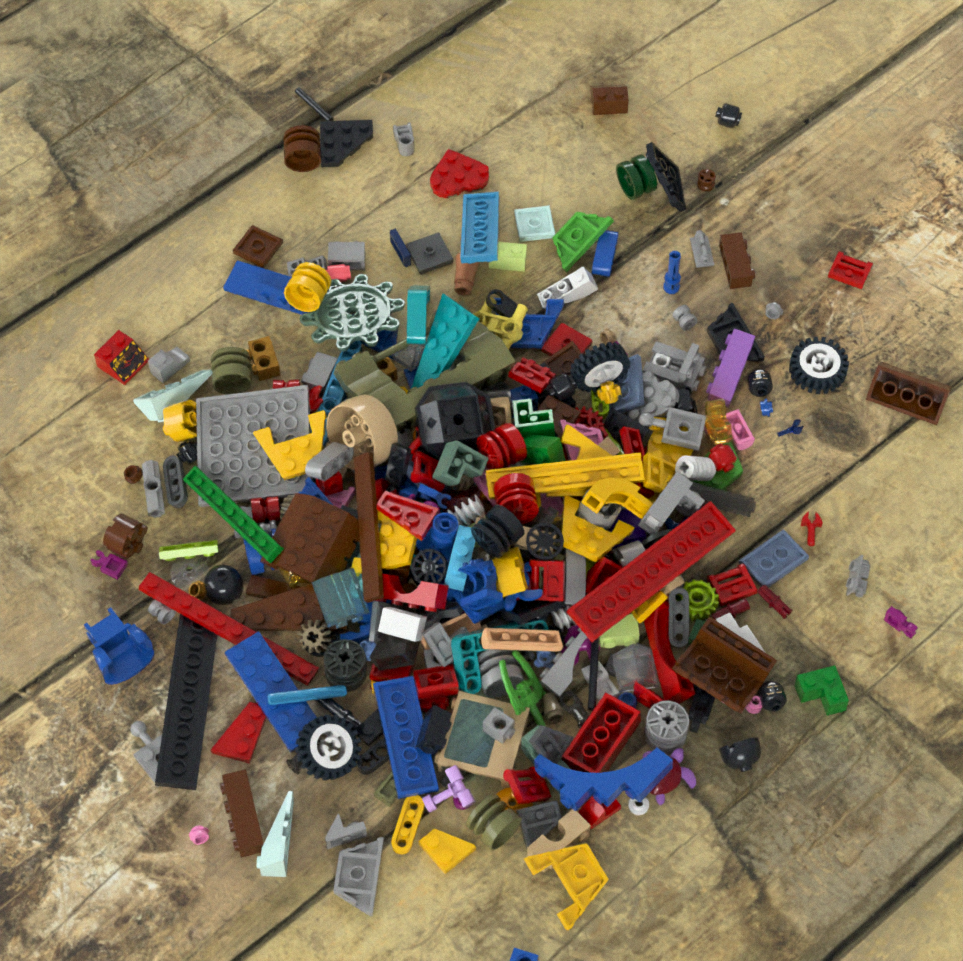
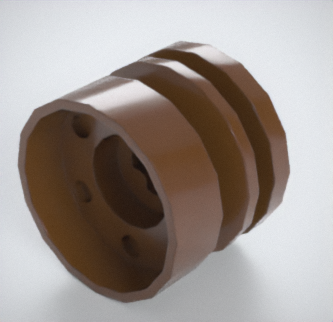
(302, 148)

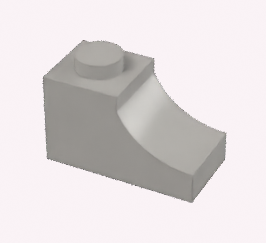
(166, 364)

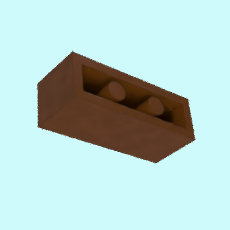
(736, 260)

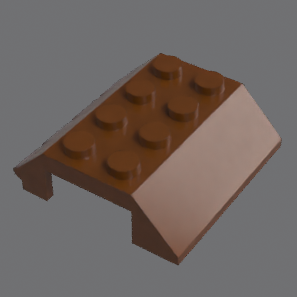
(314, 538)
(725, 665)

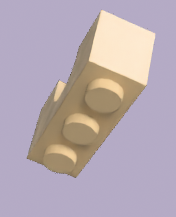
(573, 828)

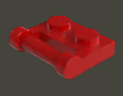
(849, 274)
(430, 466)
(553, 579)
(734, 589)
(527, 791)

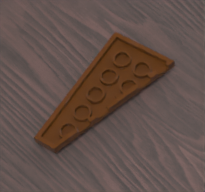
(283, 612)

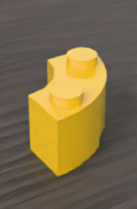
(510, 572)

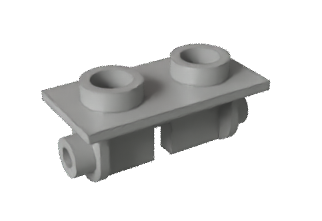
(701, 250)
(858, 569)

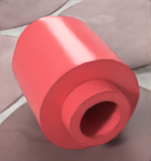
(339, 272)

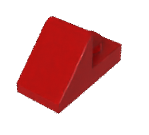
(596, 813)

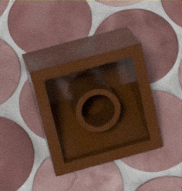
(609, 99)

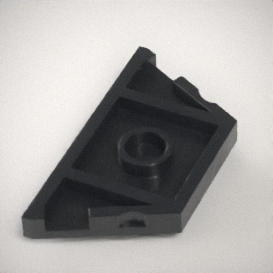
(725, 325)

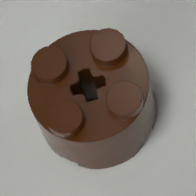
(125, 536)

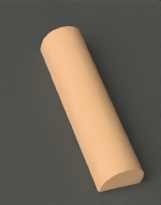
(521, 639)

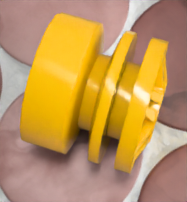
(307, 287)

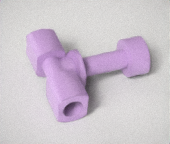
(455, 788)

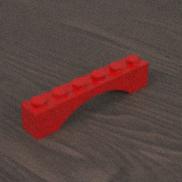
(673, 685)

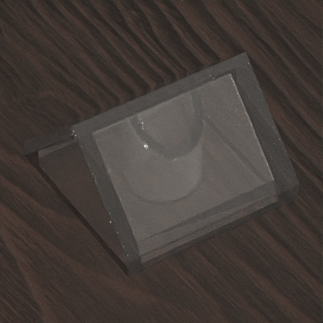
(410, 355)
(635, 665)

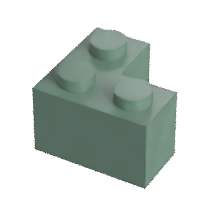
(458, 460)

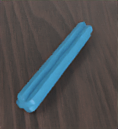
(307, 694)

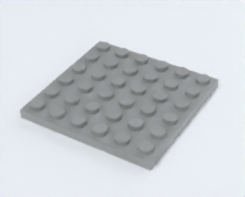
(232, 453)

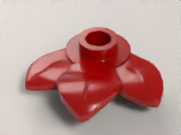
(314, 399)

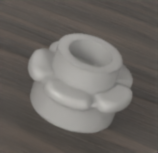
(773, 310)

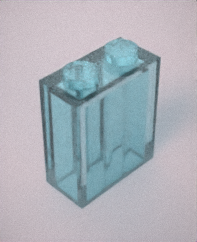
(340, 598)

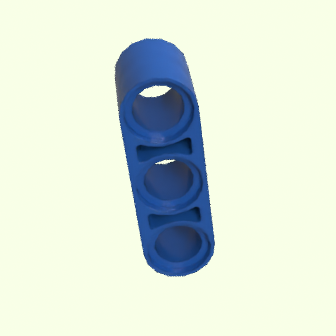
(605, 253)

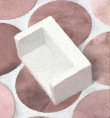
(402, 624)

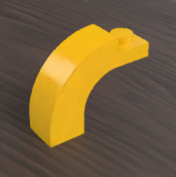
(619, 492)

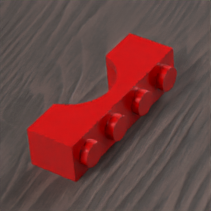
(426, 594)

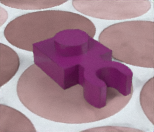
(111, 565)
(899, 621)

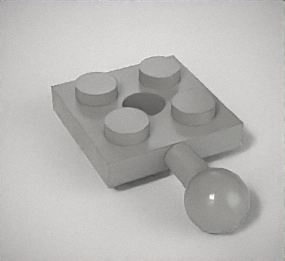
(675, 419)
(148, 754)

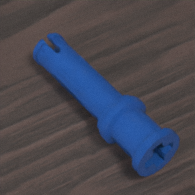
(673, 277)

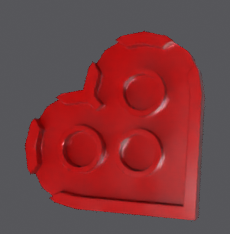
(458, 174)

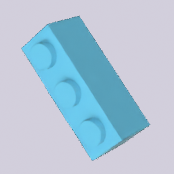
(460, 554)

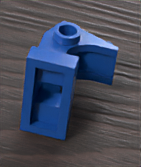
(484, 578)

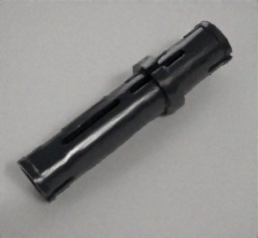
(336, 709)

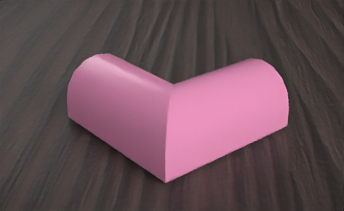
(741, 433)

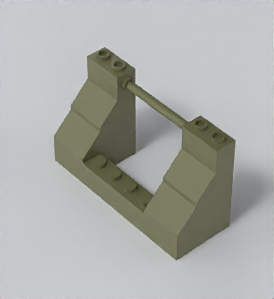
(480, 362)

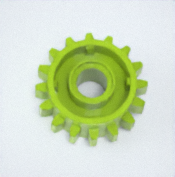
(703, 592)

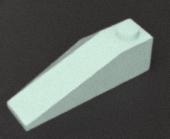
(155, 401)
(276, 846)

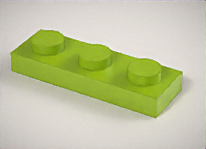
(188, 550)

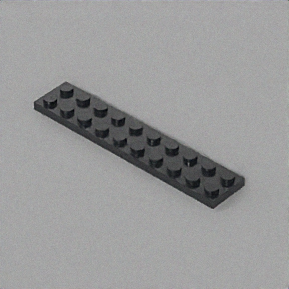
(186, 706)

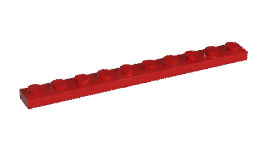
(222, 624)

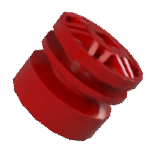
(502, 446)
(518, 495)

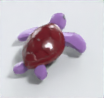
(674, 777)

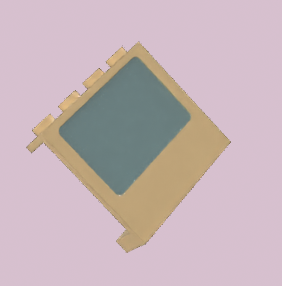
(474, 749)

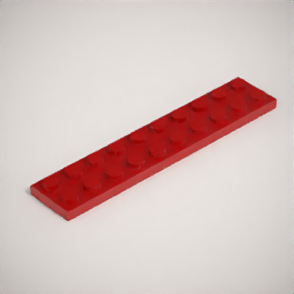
(650, 571)

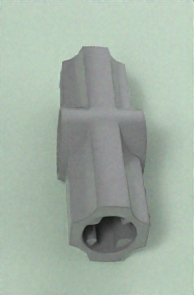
(154, 497)

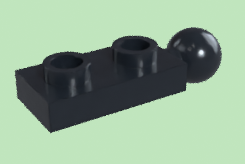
(397, 466)

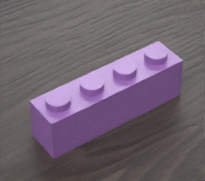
(731, 366)

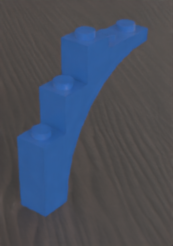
(605, 787)

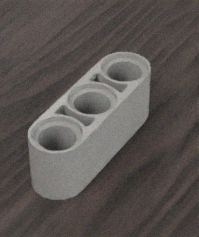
(329, 461)

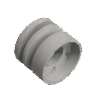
(490, 671)
(662, 735)

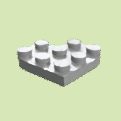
(657, 397)

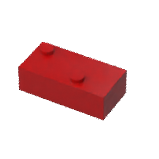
(602, 736)

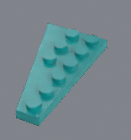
(446, 338)

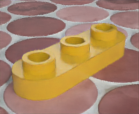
(407, 816)

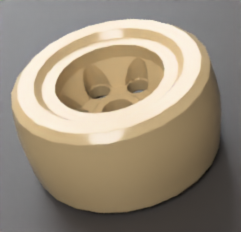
(348, 426)

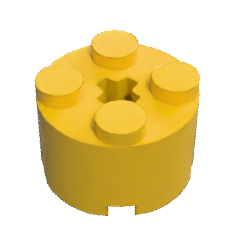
(180, 421)

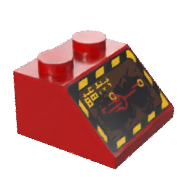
(121, 357)

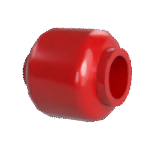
(723, 457)

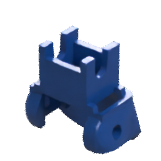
(116, 652)

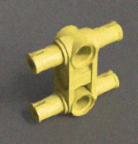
(505, 328)

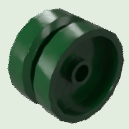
(636, 177)

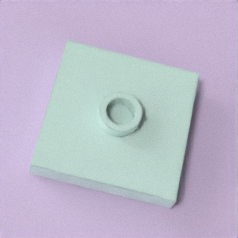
(534, 223)

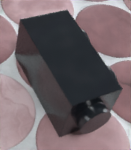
(433, 730)

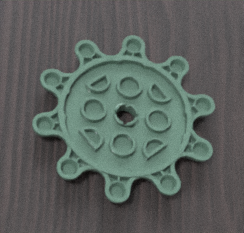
(371, 315)

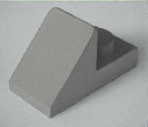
(341, 835)

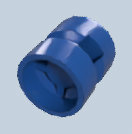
(444, 530)

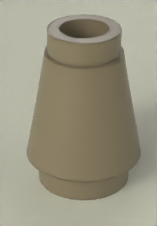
(552, 709)

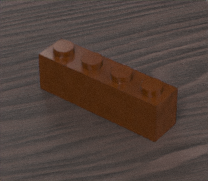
(243, 813)

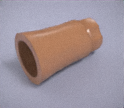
(464, 276)

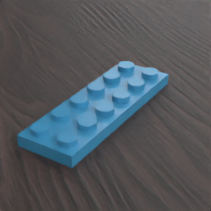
(480, 227)

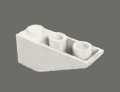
(570, 288)

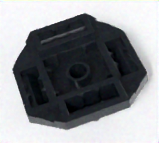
(436, 414)

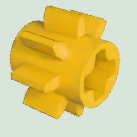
(609, 392)

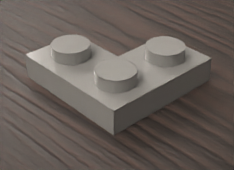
(441, 643)

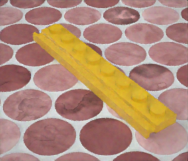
(574, 473)

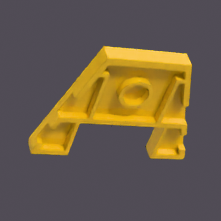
(587, 450)
(292, 455)
(586, 537)
(395, 546)
(578, 873)

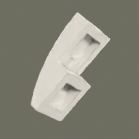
(603, 682)

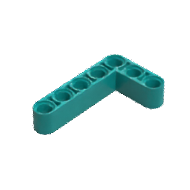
(417, 304)
(470, 651)

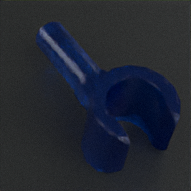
(793, 429)

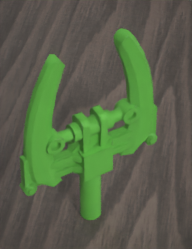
(528, 697)

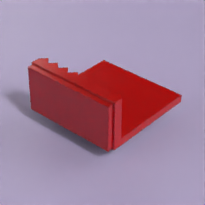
(646, 696)

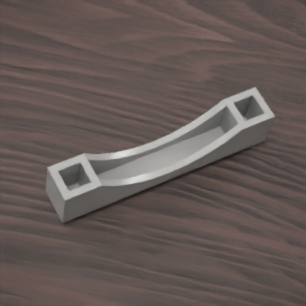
(561, 673)

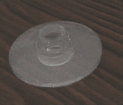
(183, 578)

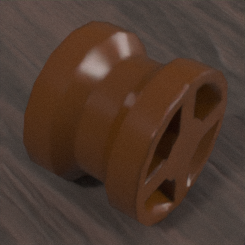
(703, 176)

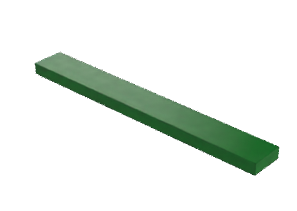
(233, 514)

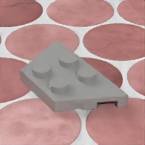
(359, 874)

